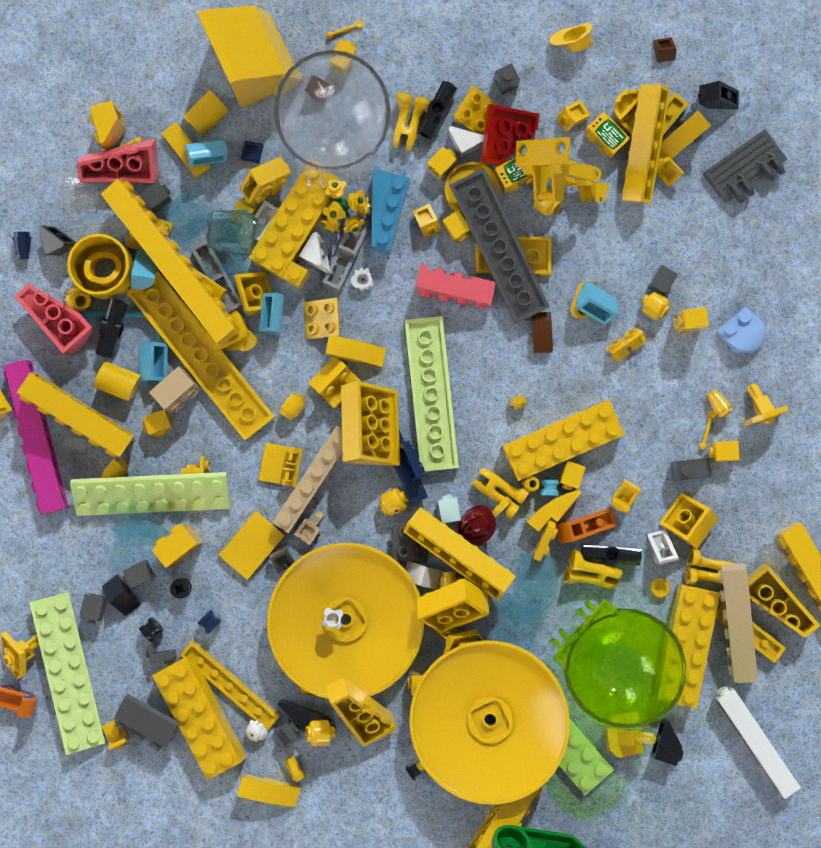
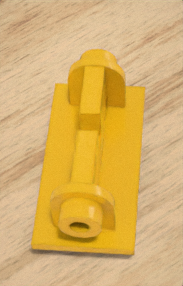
(633, 338)

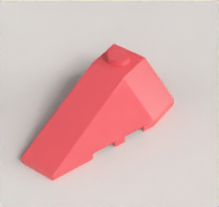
(61, 323)

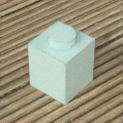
(449, 509)

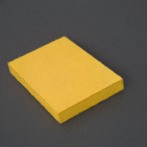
(251, 545)

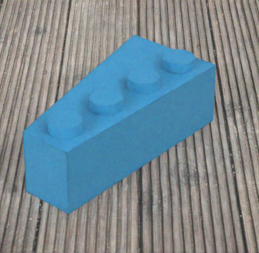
(388, 199)

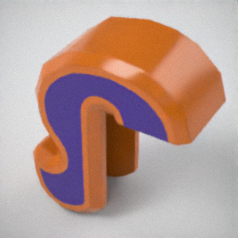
(18, 701)

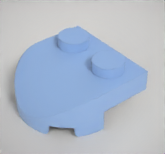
(743, 332)

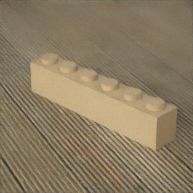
(310, 482)
(739, 623)

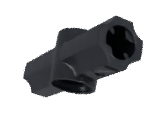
(431, 119)
(111, 328)
(623, 555)

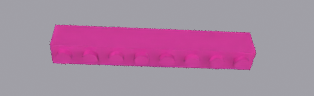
(36, 443)

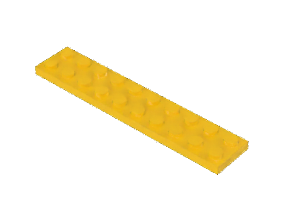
(210, 368)

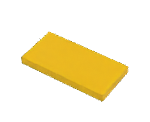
(537, 250)

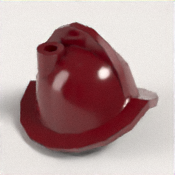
(477, 524)

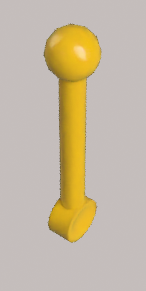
(359, 24)
(703, 445)

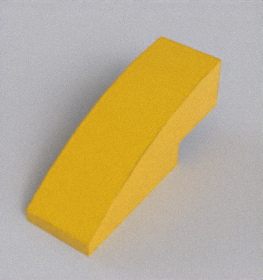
(355, 351)
(553, 509)
(268, 790)

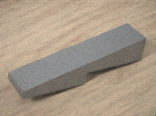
(344, 259)
(214, 270)

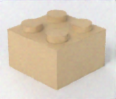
(175, 390)

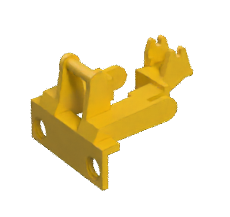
(547, 164)

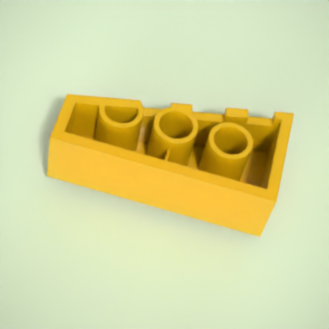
(775, 597)
(360, 712)

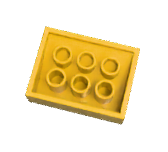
(370, 424)

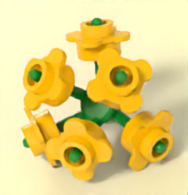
(340, 208)

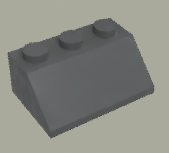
(145, 722)

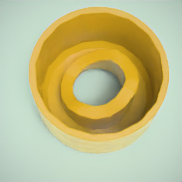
(88, 253)

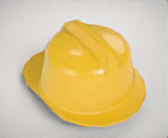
(573, 38)

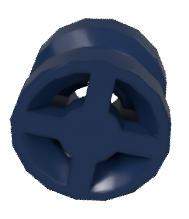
(209, 621)

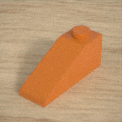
(585, 526)

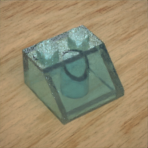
(232, 231)

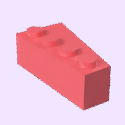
(127, 163)
(454, 287)

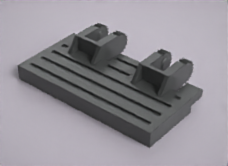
(743, 167)

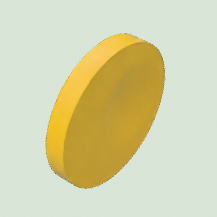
(462, 171)

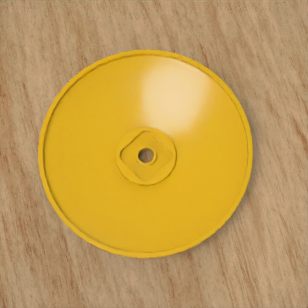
(366, 651)
(481, 759)

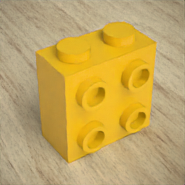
(265, 180)

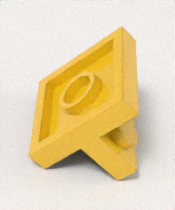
(329, 381)

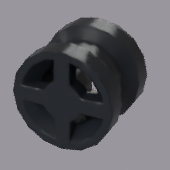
(184, 588)
(151, 629)

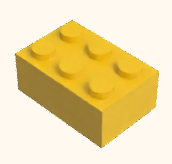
(452, 606)

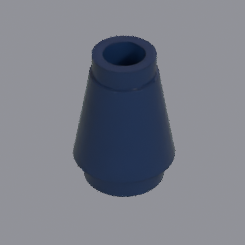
(22, 244)

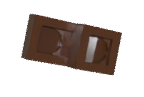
(542, 332)

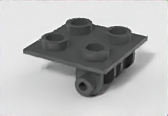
(405, 547)

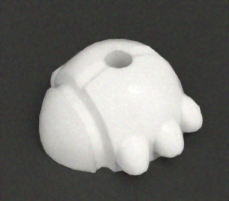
(356, 279)
(255, 731)

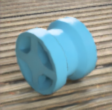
(549, 487)

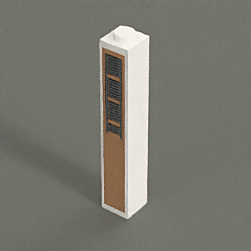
(756, 741)

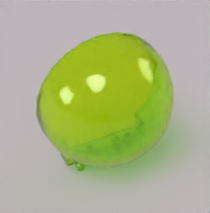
(622, 667)

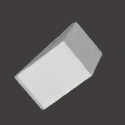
(465, 140)
(316, 253)
(661, 547)
(424, 575)

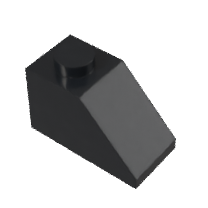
(718, 96)
(667, 745)

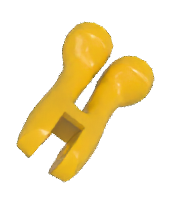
(405, 102)
(495, 481)
(695, 559)
(604, 573)

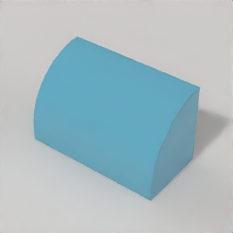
(206, 153)
(143, 271)
(597, 303)
(271, 313)
(153, 361)

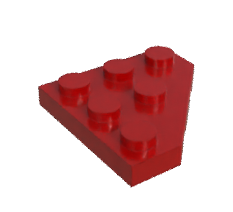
(502, 131)

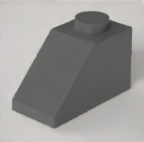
(691, 469)

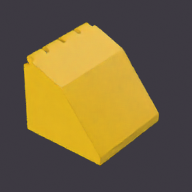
(247, 50)

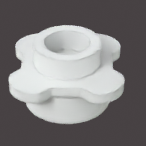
(332, 623)

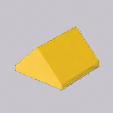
(251, 289)

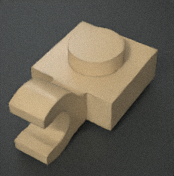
(308, 529)

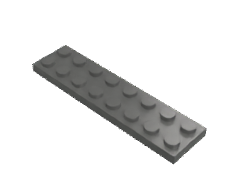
(499, 245)

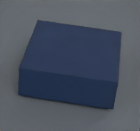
(252, 152)

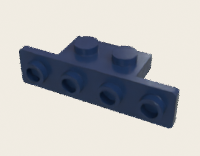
(410, 472)

